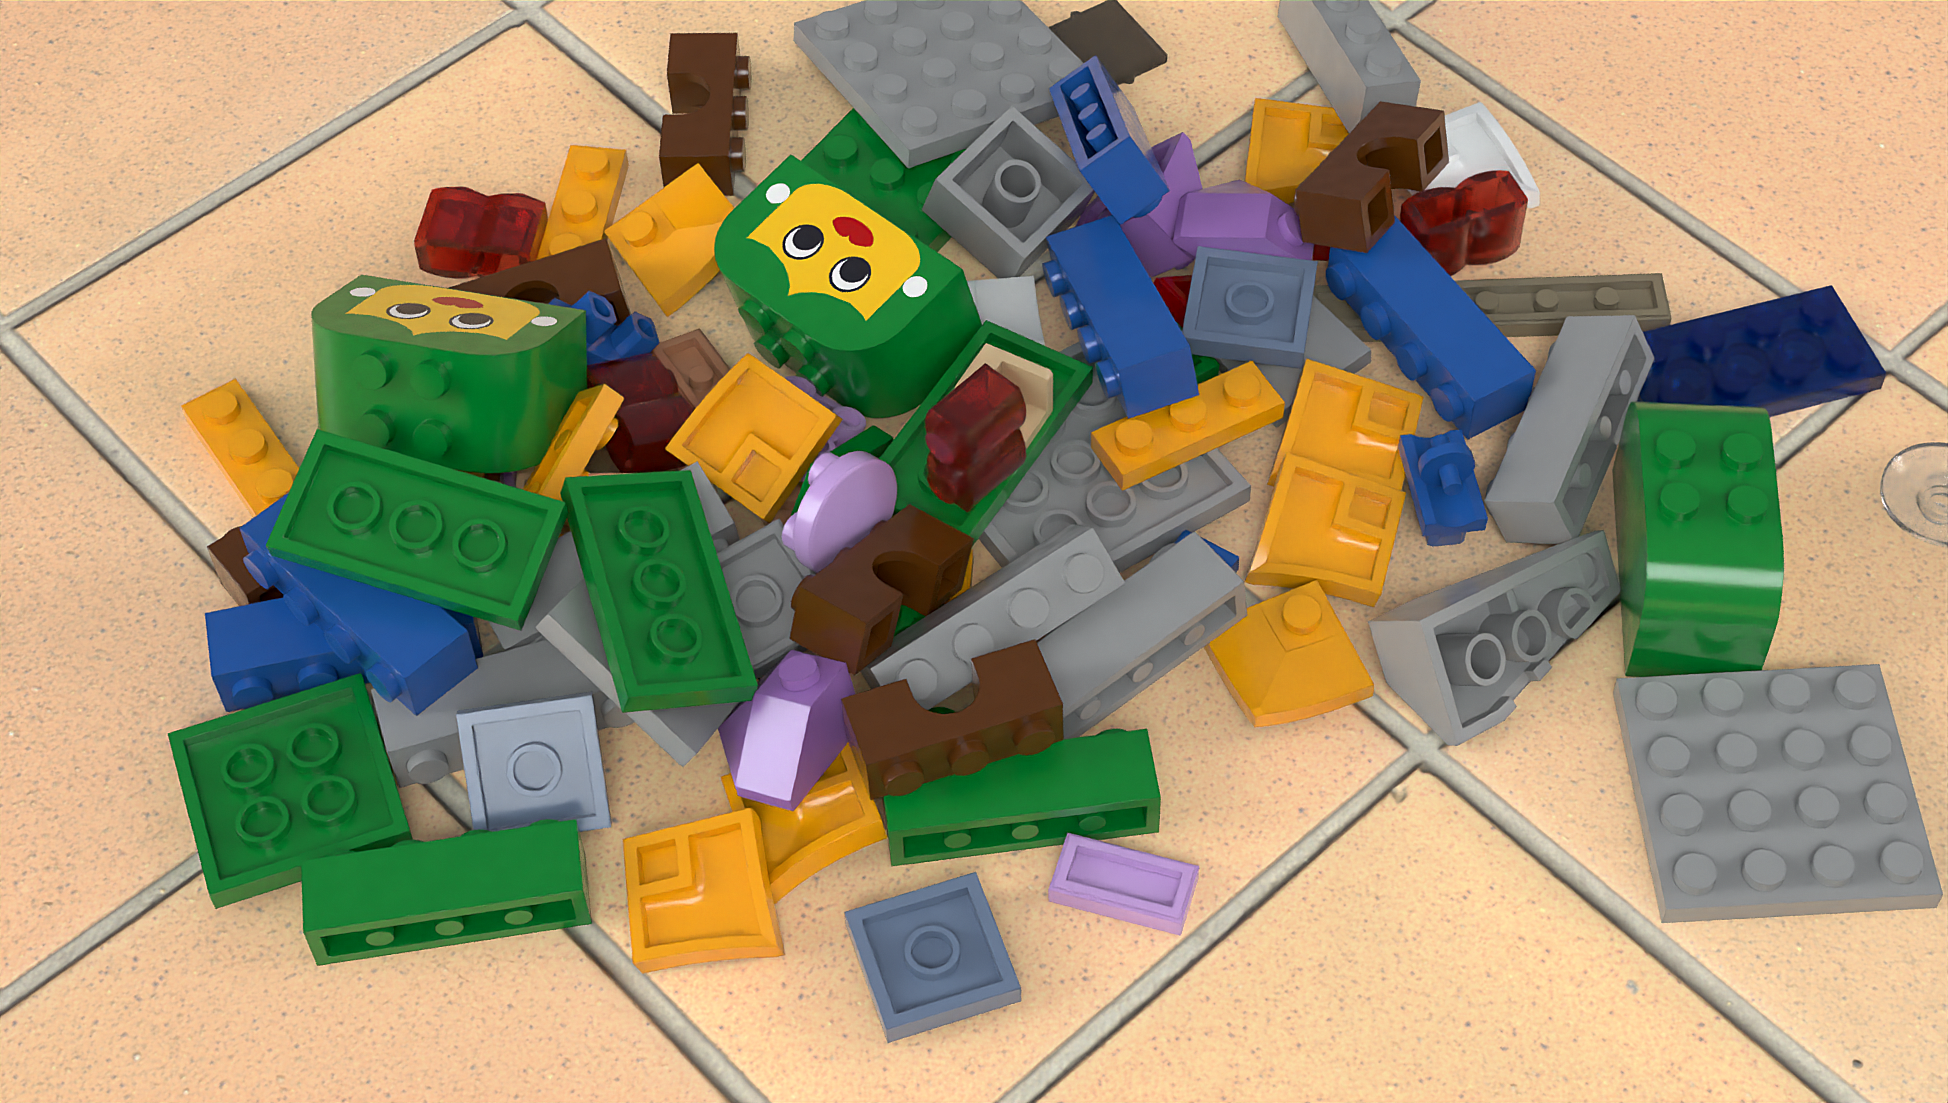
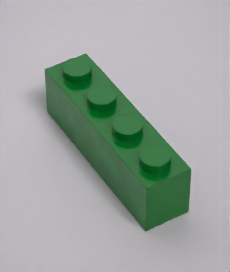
(1076, 786)
(445, 891)

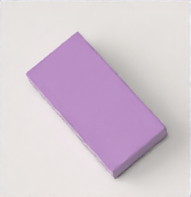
(1123, 884)

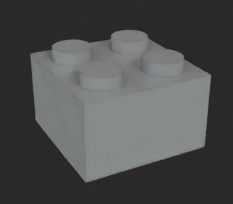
(1008, 195)

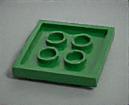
(870, 171)
(286, 788)

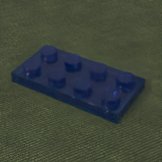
(1764, 355)

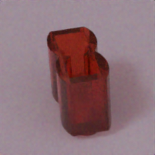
(1468, 223)
(478, 233)
(648, 414)
(975, 438)

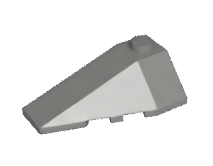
(1481, 641)

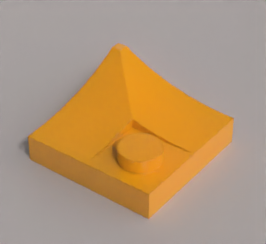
(1289, 144)
(673, 238)
(1348, 424)
(755, 436)
(1327, 530)
(1290, 659)
(823, 828)
(700, 893)

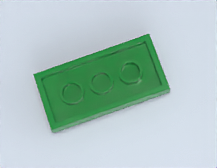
(909, 449)
(418, 529)
(657, 591)

